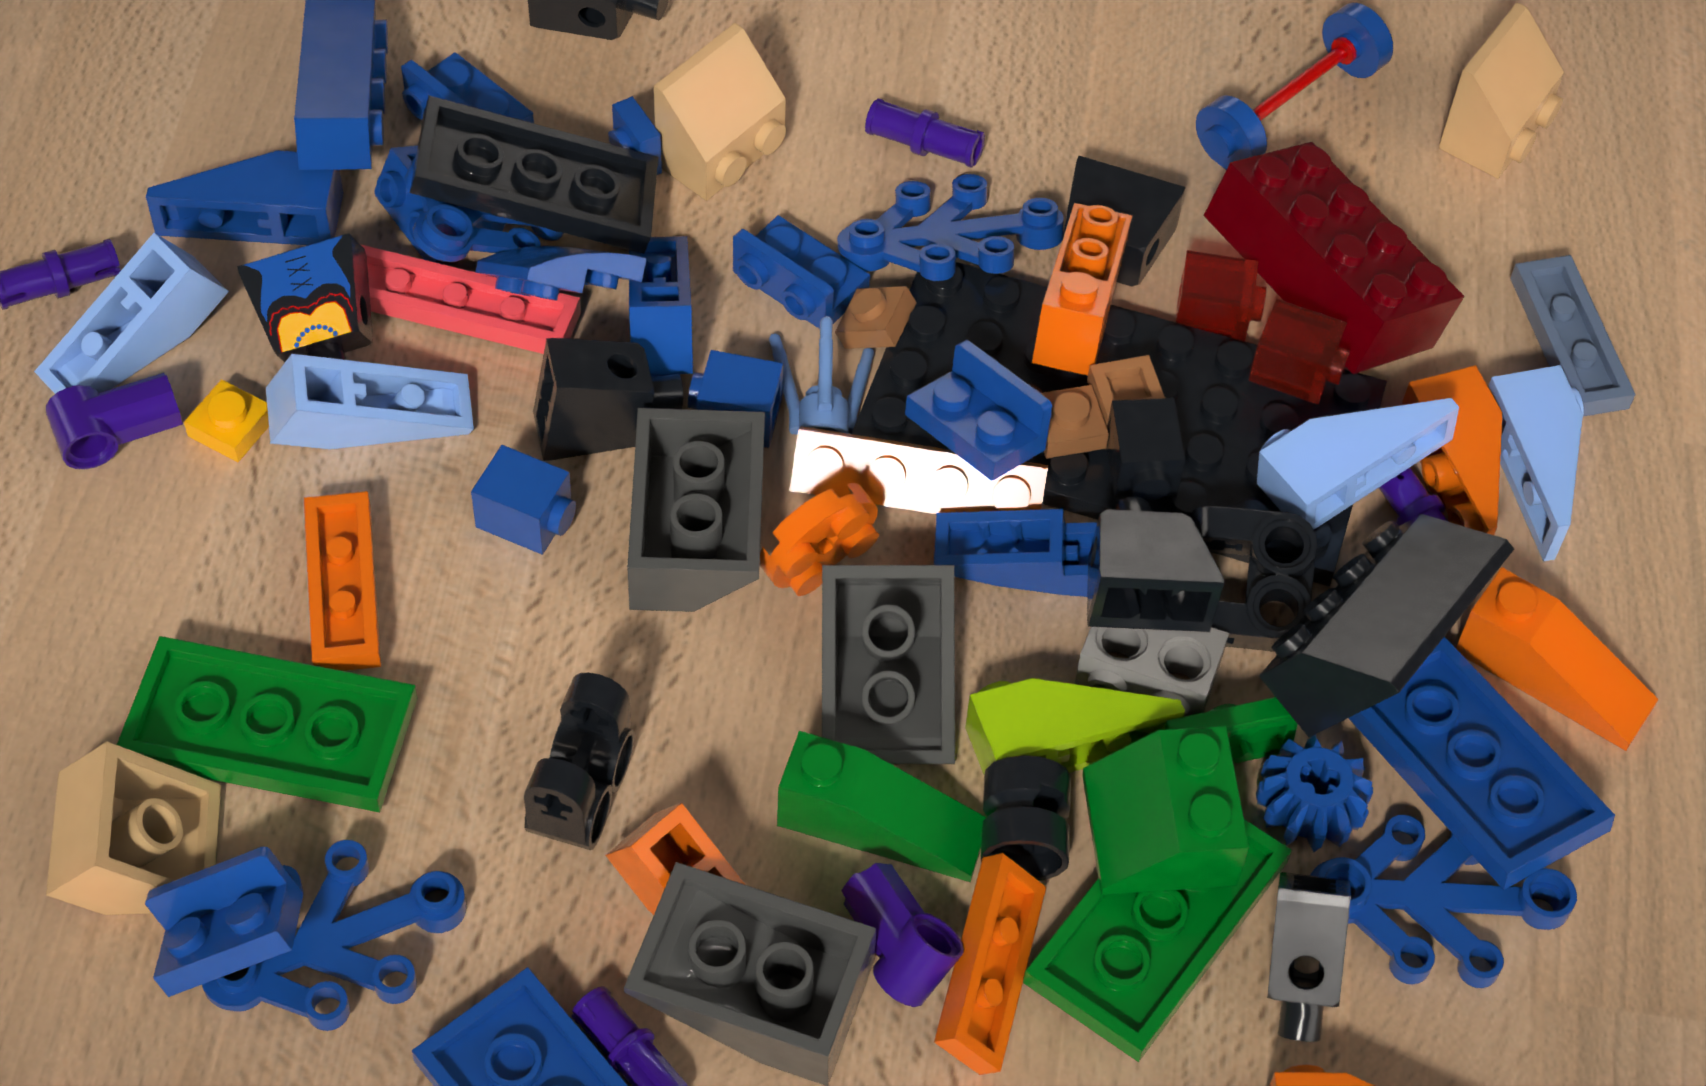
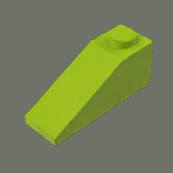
(1061, 721)

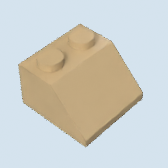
(1504, 96)
(718, 114)
(128, 829)

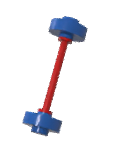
(1354, 41)

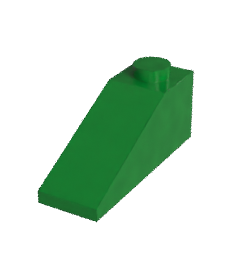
(876, 808)

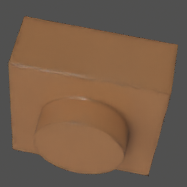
(875, 317)
(1124, 380)
(1075, 422)

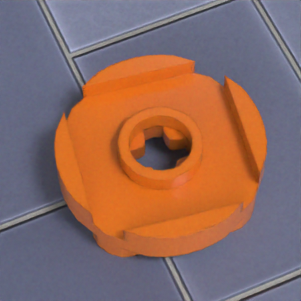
(820, 535)

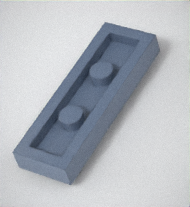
(1572, 332)

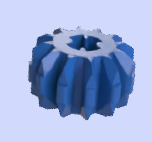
(1314, 793)

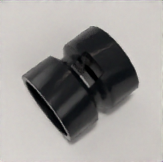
(1027, 814)

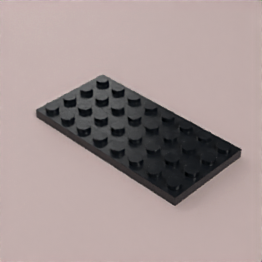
(1217, 408)

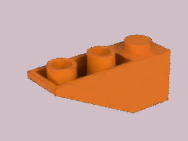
(1081, 289)
(1468, 467)

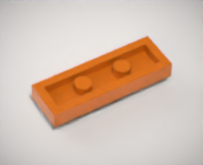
(342, 582)
(993, 965)

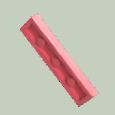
(465, 302)

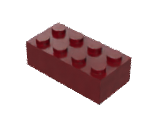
(1333, 253)

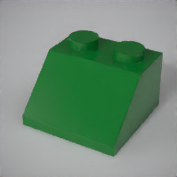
(1167, 813)

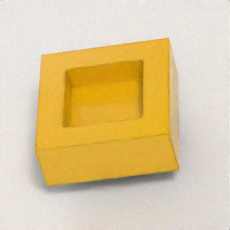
(228, 420)

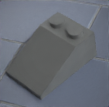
(890, 660)
(754, 971)

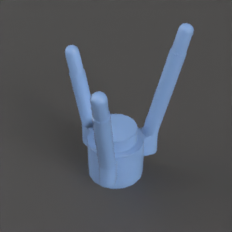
(823, 404)

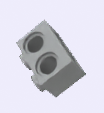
(1151, 660)

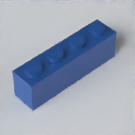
(340, 85)

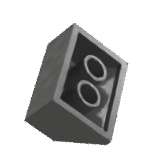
(694, 507)

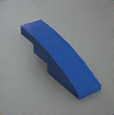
(1016, 549)

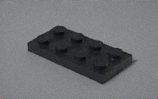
(535, 175)

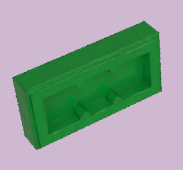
(1252, 728)

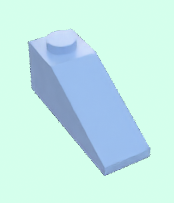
(135, 320)
(363, 403)
(1540, 449)
(1349, 455)

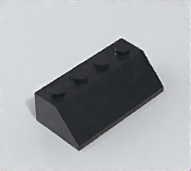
(1380, 619)

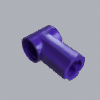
(94, 423)
(910, 944)

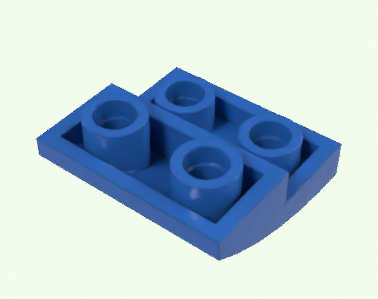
(547, 269)

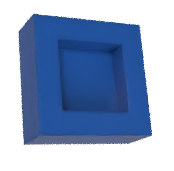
(634, 130)

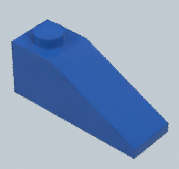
(251, 202)
(662, 307)

